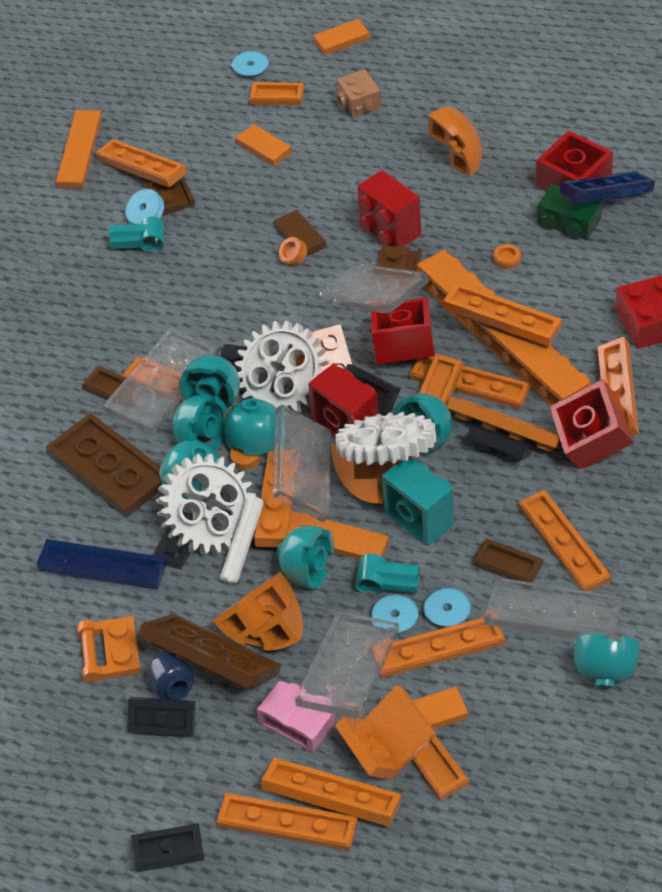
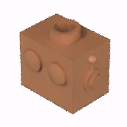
(358, 93)

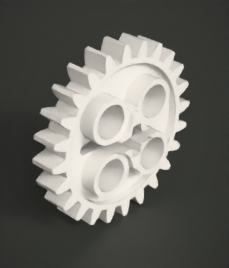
(258, 359)
(386, 438)
(213, 479)

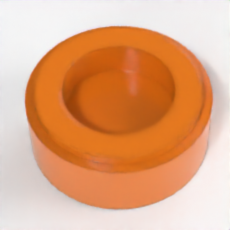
(292, 251)
(507, 256)
(242, 461)

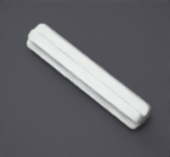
(241, 540)

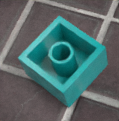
(418, 500)

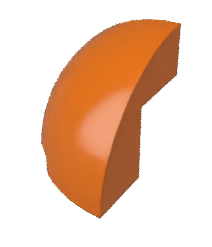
(461, 137)
(362, 479)
(264, 616)

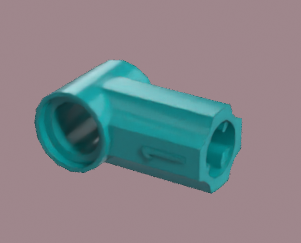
(147, 235)
(377, 575)

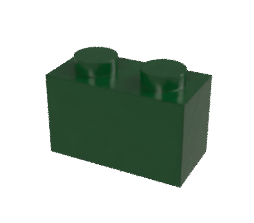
(561, 214)

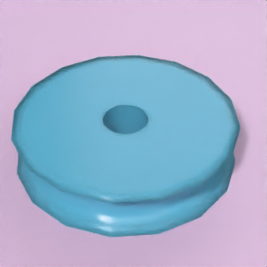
(242, 61)
(143, 199)
(447, 597)
(396, 604)

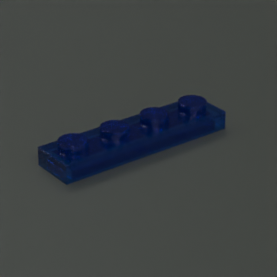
(606, 186)
(102, 564)

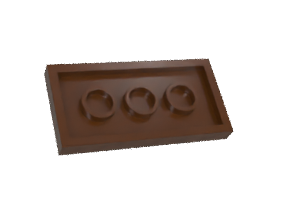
(107, 464)
(209, 650)

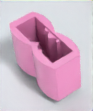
(295, 723)

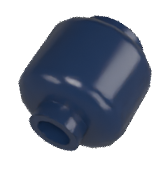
(169, 677)

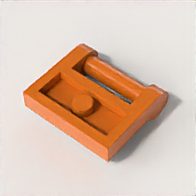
(120, 648)

